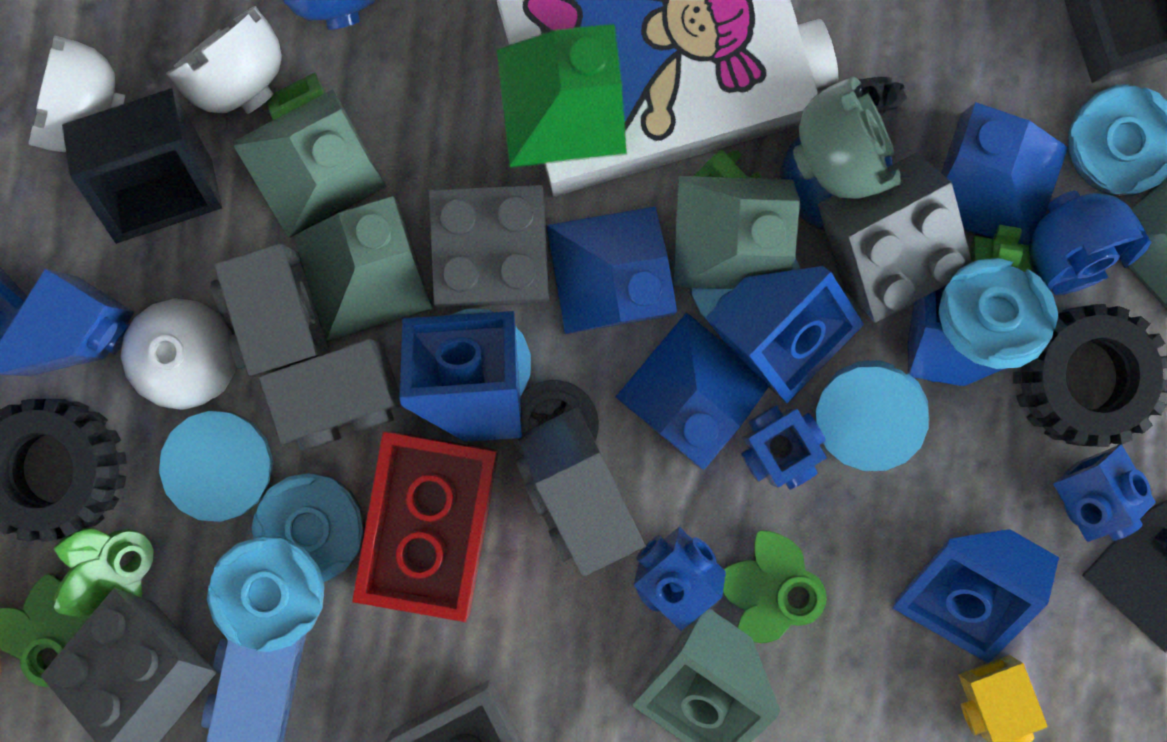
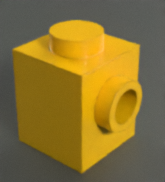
(1001, 702)

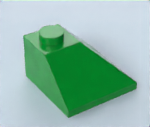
(563, 96)

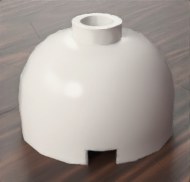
(231, 66)
(73, 87)
(178, 354)

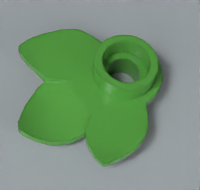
(96, 568)
(764, 585)
(37, 627)

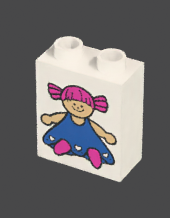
(689, 74)

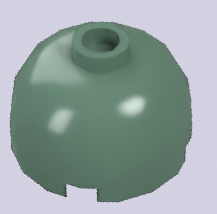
(845, 143)

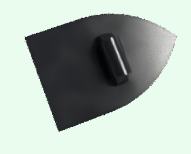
(1135, 575)

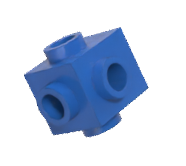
(804, 449)
(1105, 495)
(679, 577)

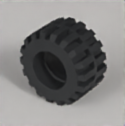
(1137, 378)
(93, 462)

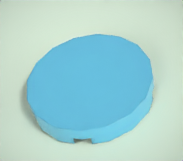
(1121, 140)
(998, 313)
(872, 416)
(215, 466)
(315, 515)
(265, 593)

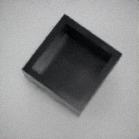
(1119, 34)
(141, 166)

